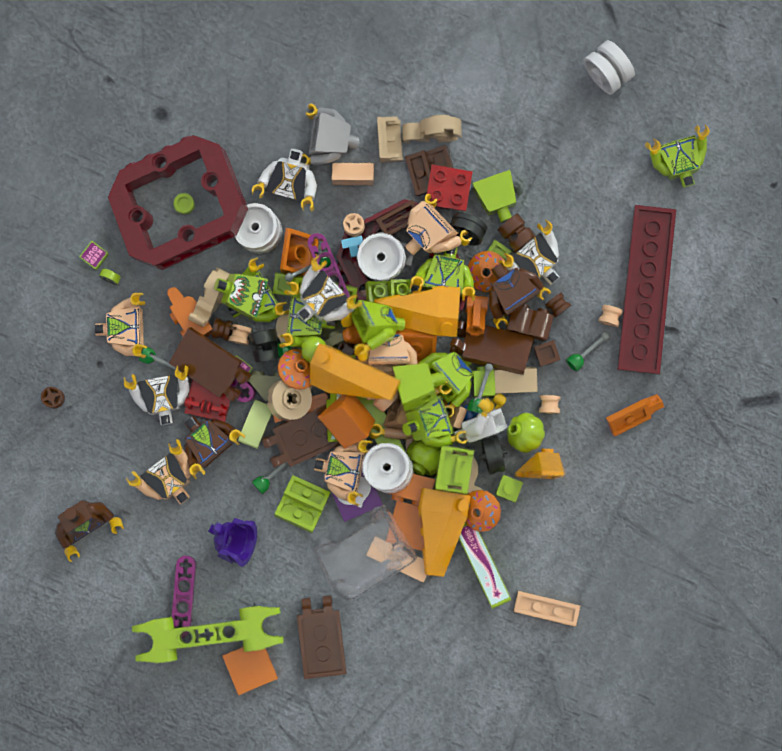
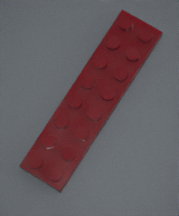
(646, 289)

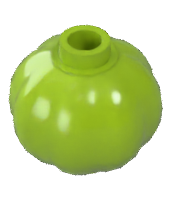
(525, 432)
(424, 458)

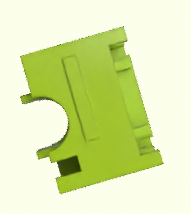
(454, 470)

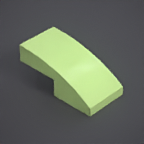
(255, 424)

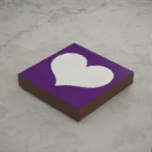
(367, 502)

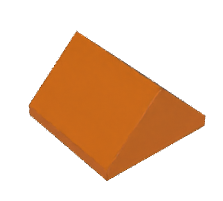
(296, 251)
(347, 420)

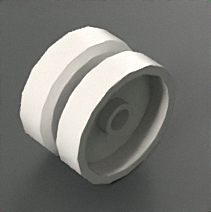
(609, 67)
(267, 235)
(394, 257)
(382, 456)

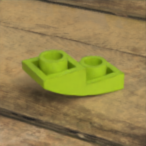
(383, 289)

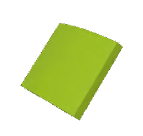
(302, 504)

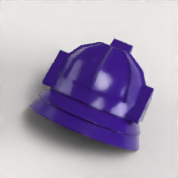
(235, 540)

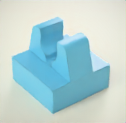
(352, 244)

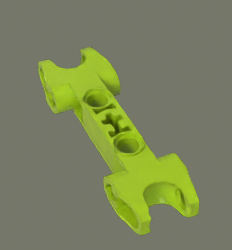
(168, 639)

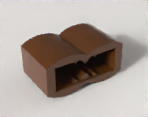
(531, 322)

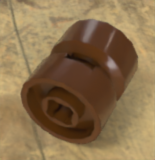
(516, 232)

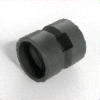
(262, 338)

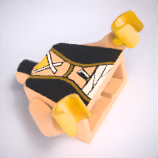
(166, 477)

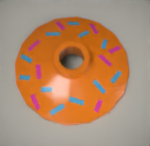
(478, 263)
(289, 371)
(489, 511)

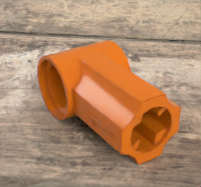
(476, 314)

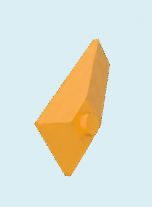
(427, 311)
(346, 375)
(542, 466)
(442, 523)

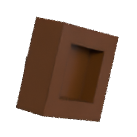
(546, 353)

